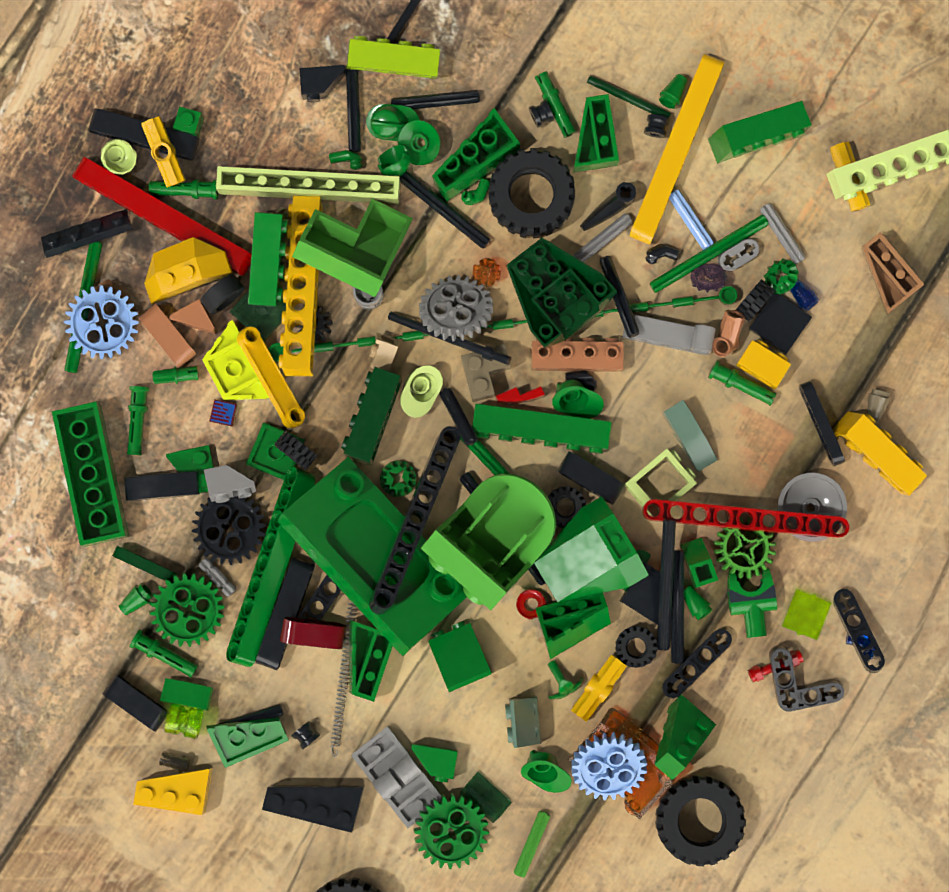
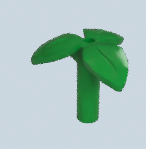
(565, 686)

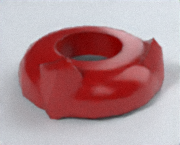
(523, 597)

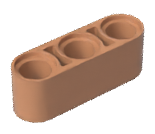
(167, 335)

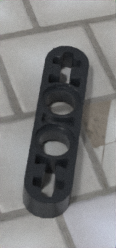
(821, 423)
(319, 595)
(857, 631)
(698, 665)

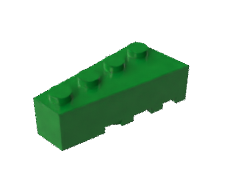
(476, 156)
(267, 257)

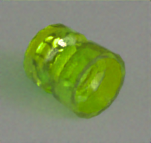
(183, 721)

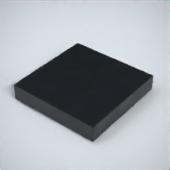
(780, 323)
(644, 595)

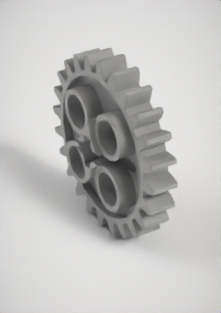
(465, 302)

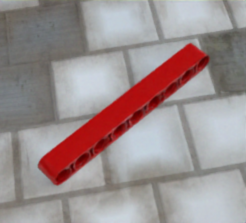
(157, 212)
(756, 518)

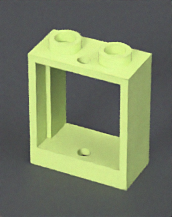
(674, 460)

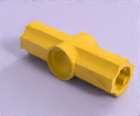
(842, 156)
(168, 166)
(598, 688)

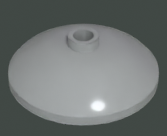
(816, 490)

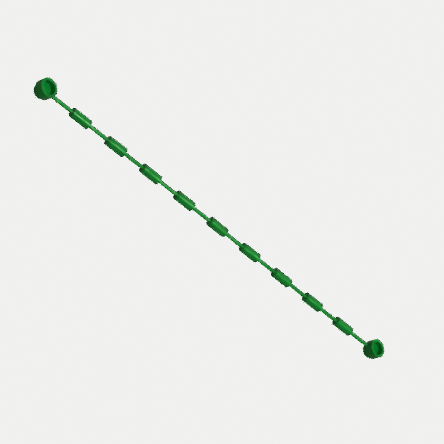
(726, 296)

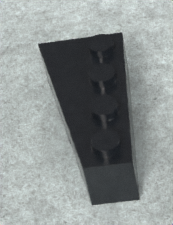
(317, 804)

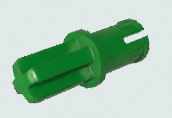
(175, 375)

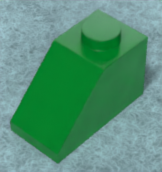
(437, 761)

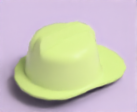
(421, 391)

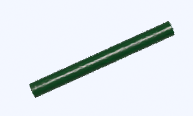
(623, 95)

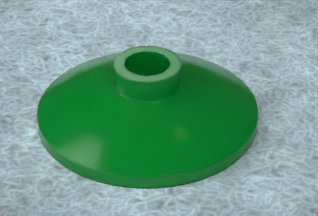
(410, 137)

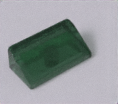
(487, 796)

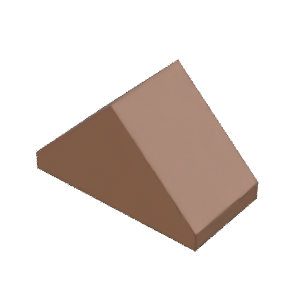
(194, 316)

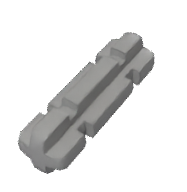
(217, 577)

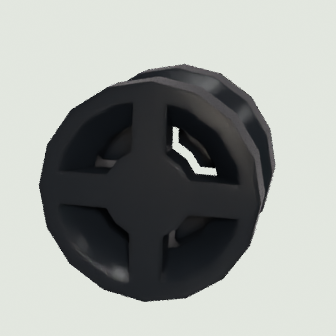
(541, 113)
(656, 126)
(305, 735)

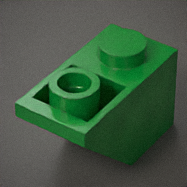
(699, 563)

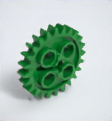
(195, 591)
(441, 813)

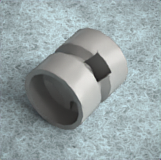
(367, 301)

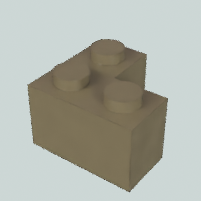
(478, 373)

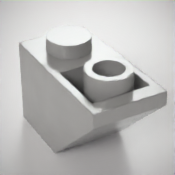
(226, 483)

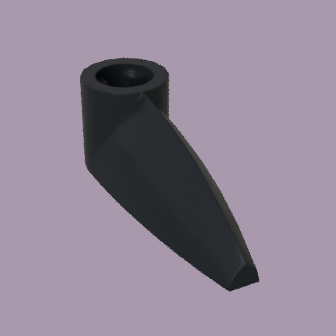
(610, 206)

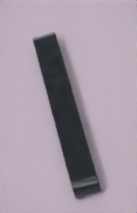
(412, 529)

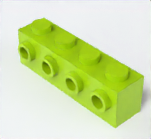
(393, 58)

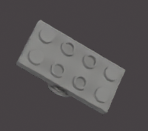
(396, 776)

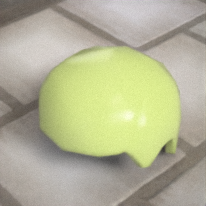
(118, 156)

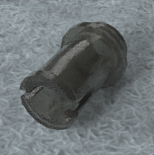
(177, 762)

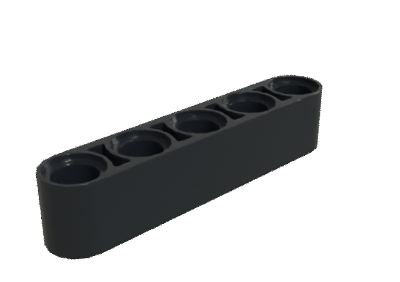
(130, 129)
(287, 605)

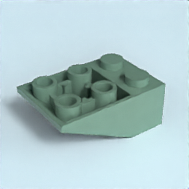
(524, 722)

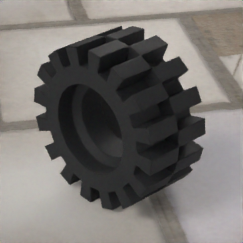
(755, 300)
(295, 450)
(569, 493)
(650, 647)

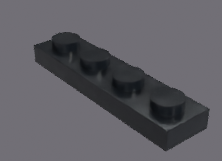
(86, 233)

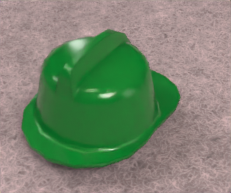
(387, 120)
(577, 400)
(545, 773)

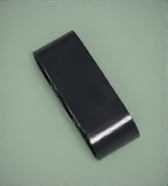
(590, 477)
(135, 702)

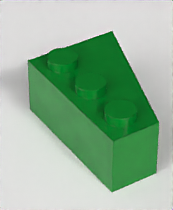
(571, 621)
(367, 660)

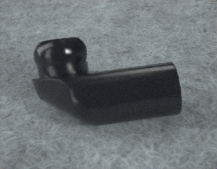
(659, 251)
(583, 377)

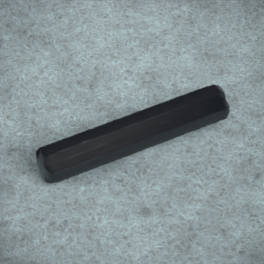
(458, 416)
(267, 713)

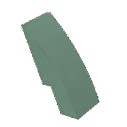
(690, 435)

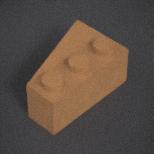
(890, 272)

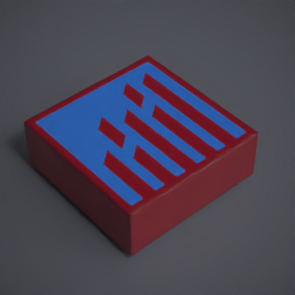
(223, 413)

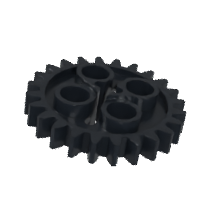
(248, 537)

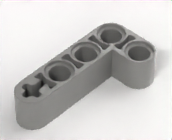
(674, 335)

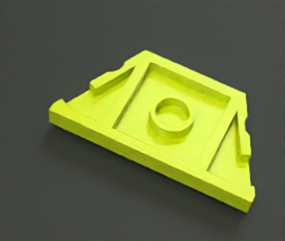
(231, 368)

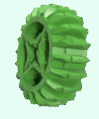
(739, 537)

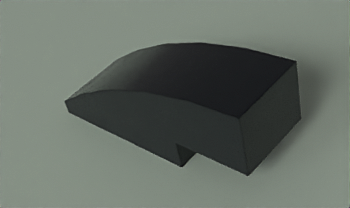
(161, 486)

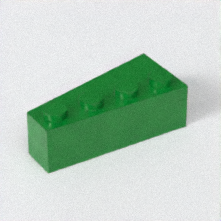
(759, 131)

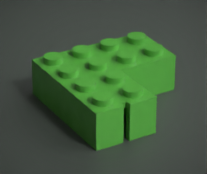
(351, 254)

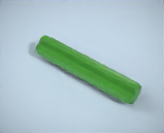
(531, 844)

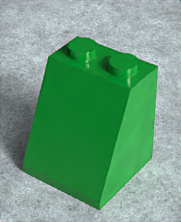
(459, 656)

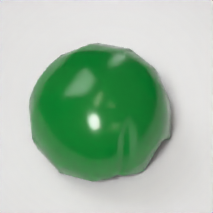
(394, 161)

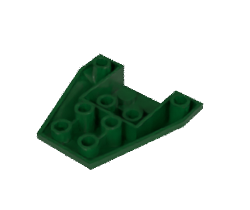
(557, 291)

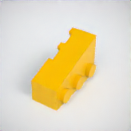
(176, 792)

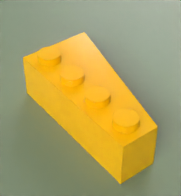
(880, 451)

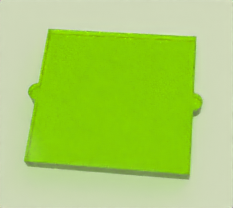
(806, 614)

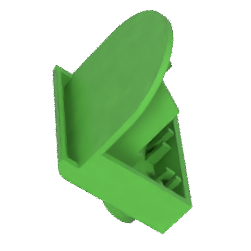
(493, 537)

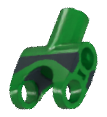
(752, 603)

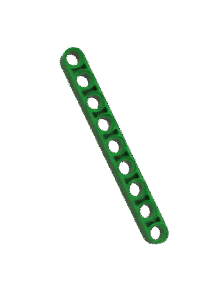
(267, 574)

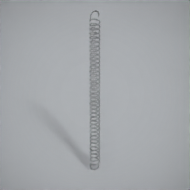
(336, 720)

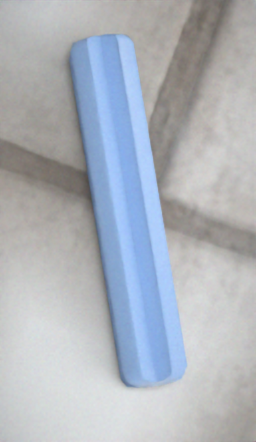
(690, 219)

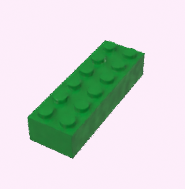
(90, 474)

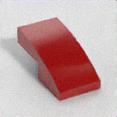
(513, 396)

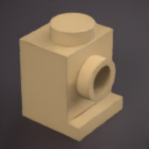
(383, 352)

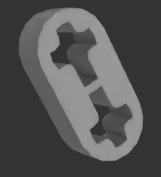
(741, 259)

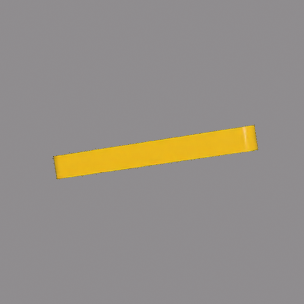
(677, 149)

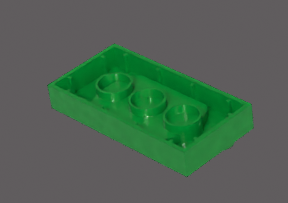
(349, 535)

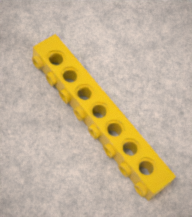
(301, 363)

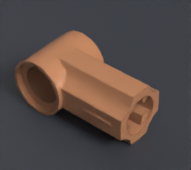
(728, 332)

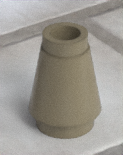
(877, 403)

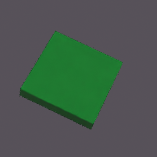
(268, 457)

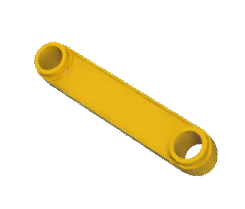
(270, 377)

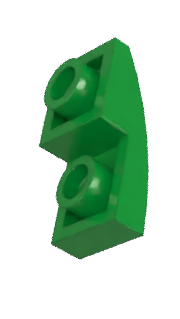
(186, 694)

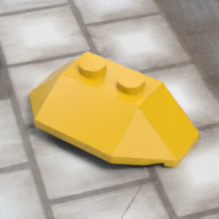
(184, 268)

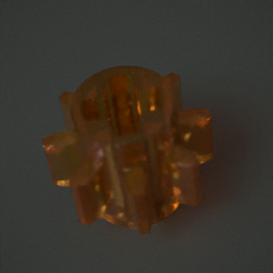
(486, 272)

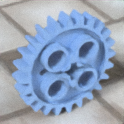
(81, 328)
(605, 772)

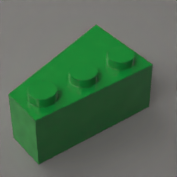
(597, 136)
(682, 736)

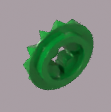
(787, 281)
(398, 489)

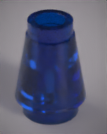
(804, 295)

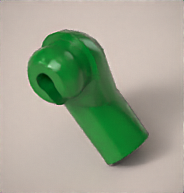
(348, 156)
(478, 195)

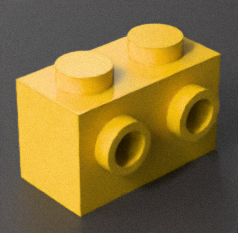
(763, 363)

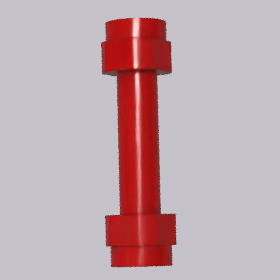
(757, 673)

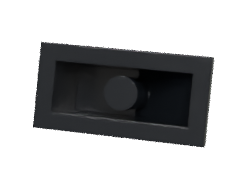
(320, 81)

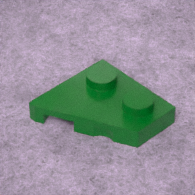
(193, 461)

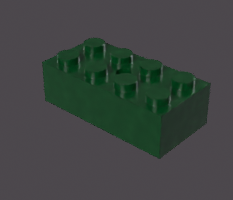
(372, 417)

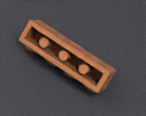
(578, 356)

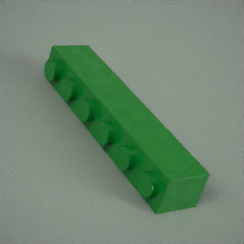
(541, 427)

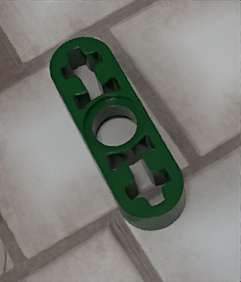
(143, 564)

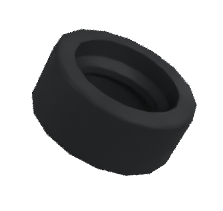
(222, 294)

